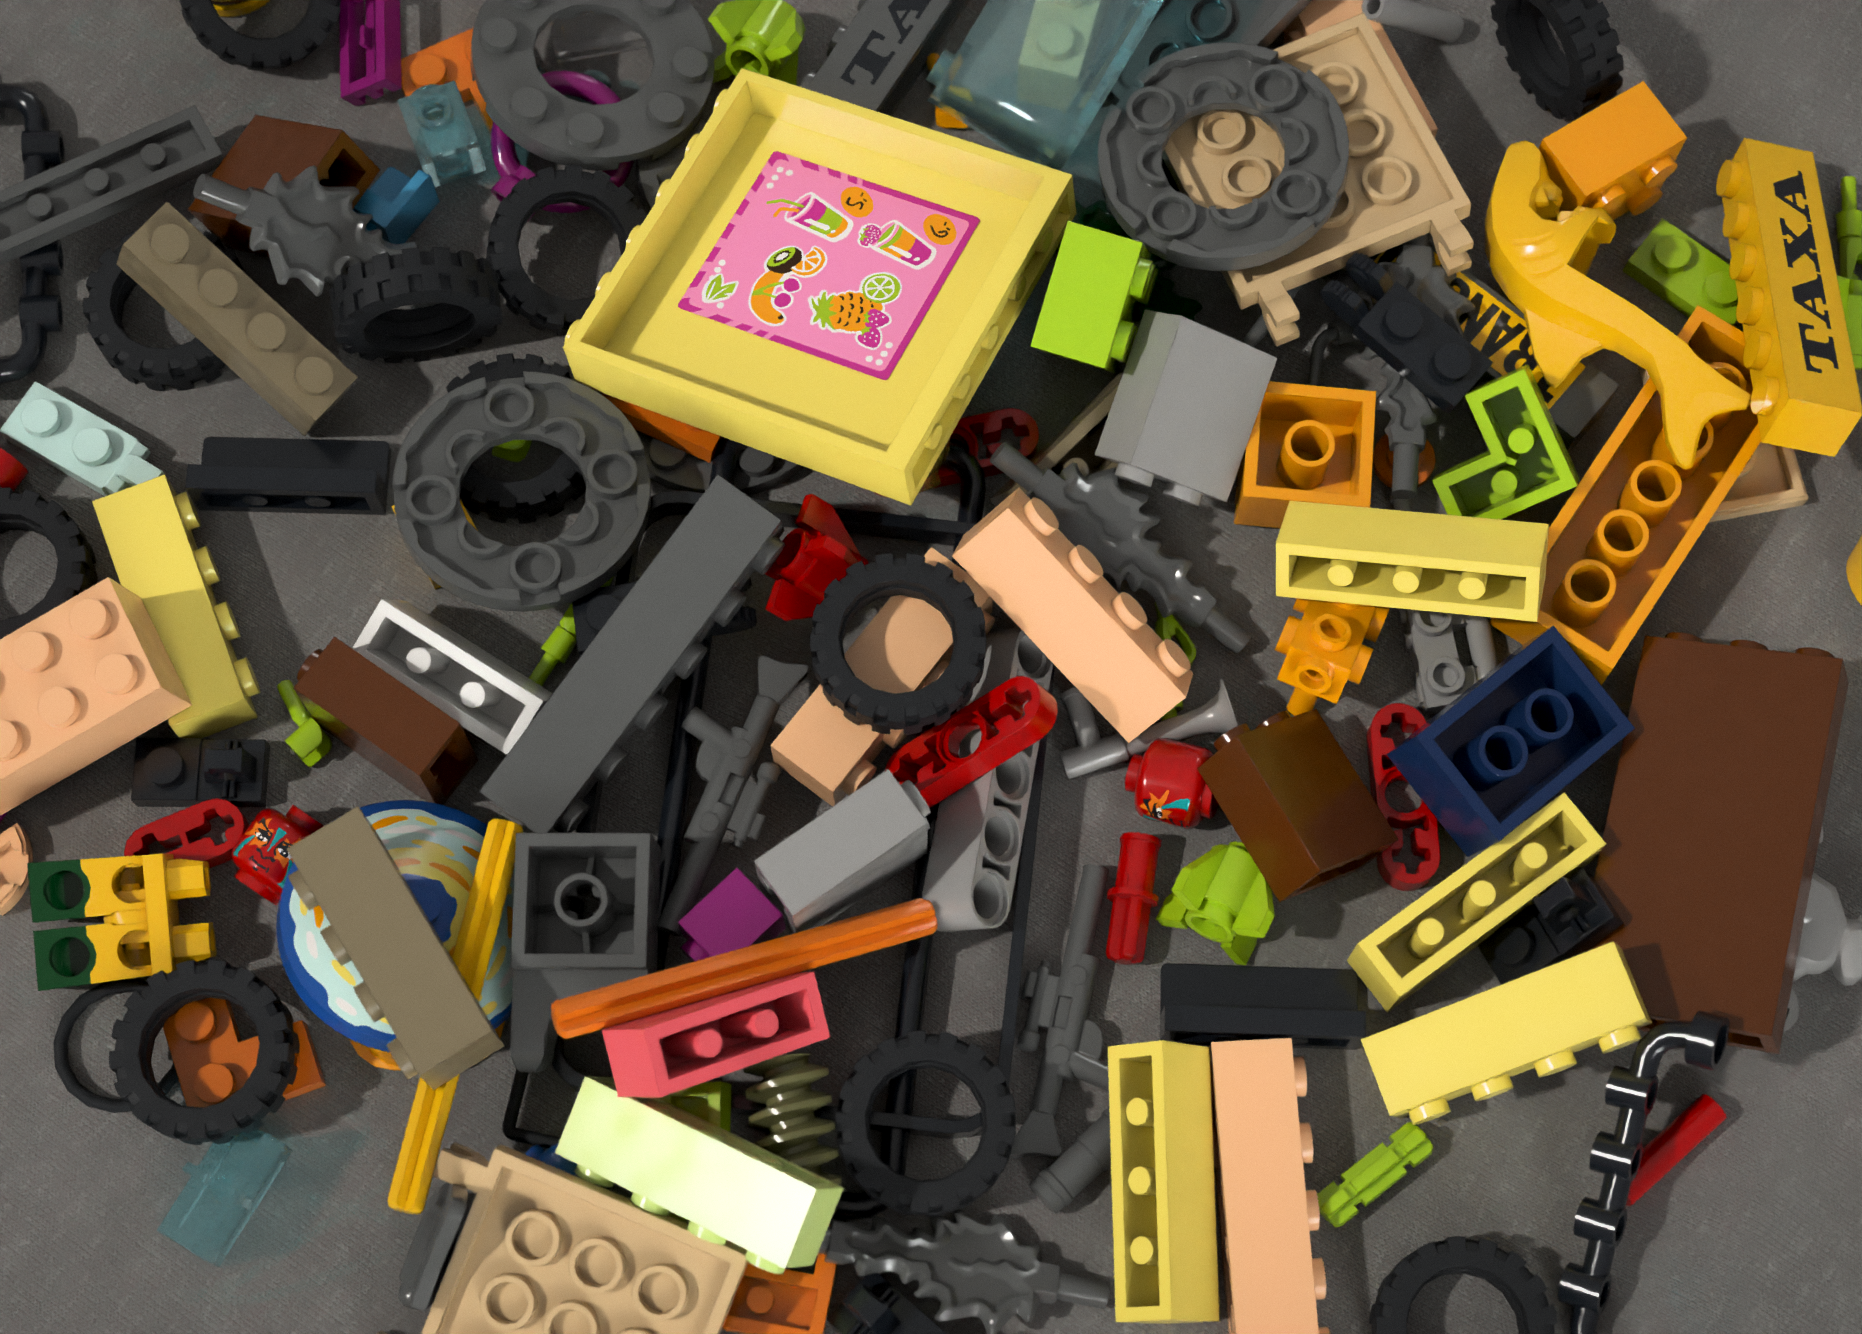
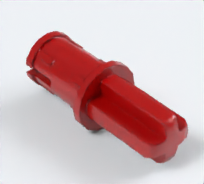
(1132, 898)

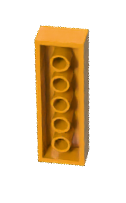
(1639, 512)

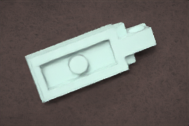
(78, 442)

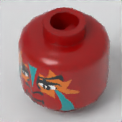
(1169, 784)
(263, 851)

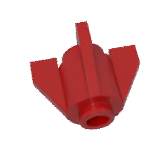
(810, 560)

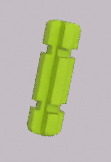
(1374, 1174)

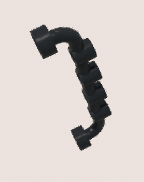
(37, 309)
(1621, 1153)

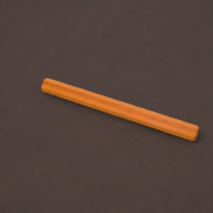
(742, 968)

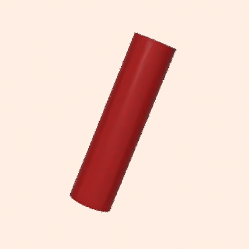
(1675, 1143)

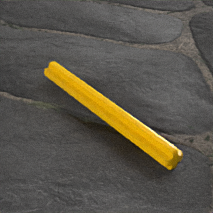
(472, 957)

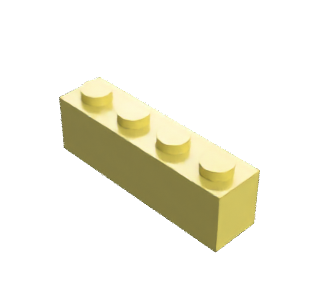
(1412, 560)
(160, 562)
(1474, 902)
(1507, 1032)
(1163, 1183)

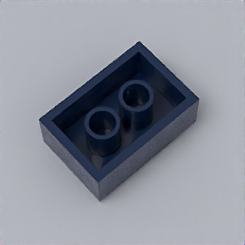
(1510, 742)

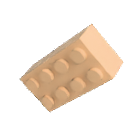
(80, 688)

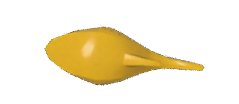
(1572, 316)

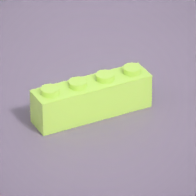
(699, 1173)

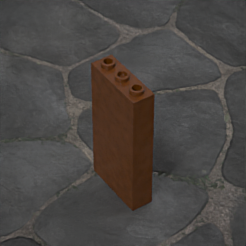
(1720, 826)

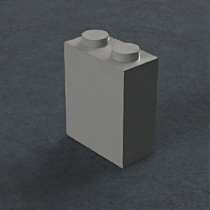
(1185, 408)
(845, 852)

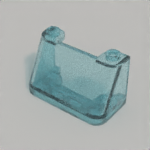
(1039, 71)

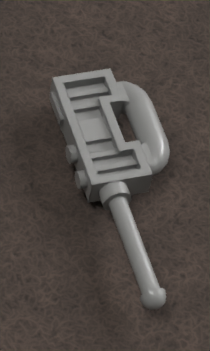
(1434, 653)

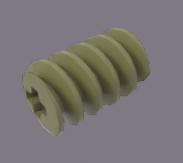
(791, 1110)

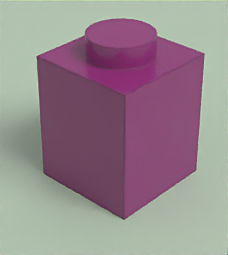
(729, 919)

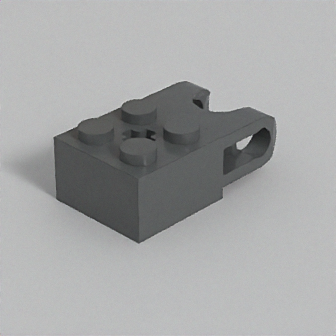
(557, 950)

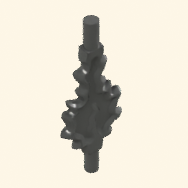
(301, 225)
(1404, 402)
(1110, 525)
(965, 1265)

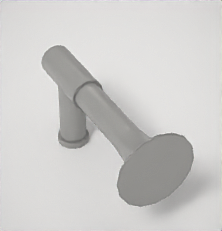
(1100, 752)

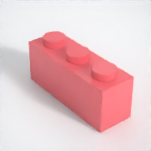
(715, 1036)

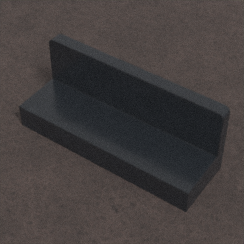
(291, 476)
(1260, 1002)

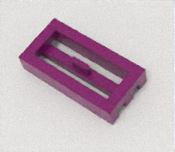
(382, 40)

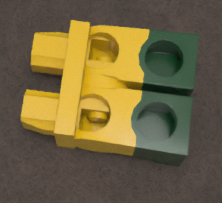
(139, 915)

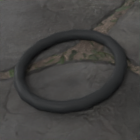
(61, 1049)

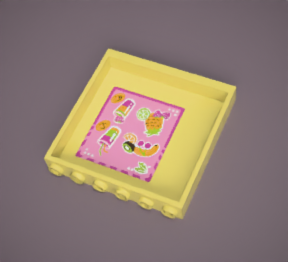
(823, 283)

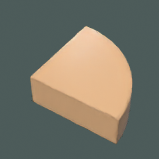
(14, 856)

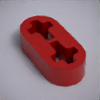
(190, 824)

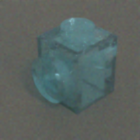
(441, 133)

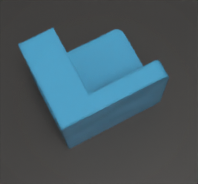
(398, 204)

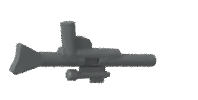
(729, 798)
(1062, 1007)

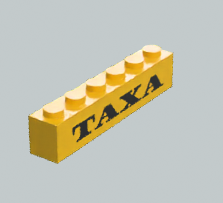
(1788, 298)

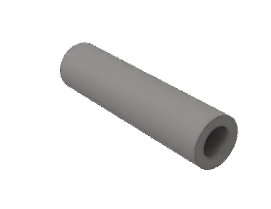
(1415, 18)

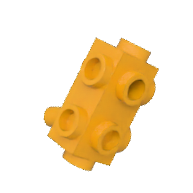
(1326, 649)

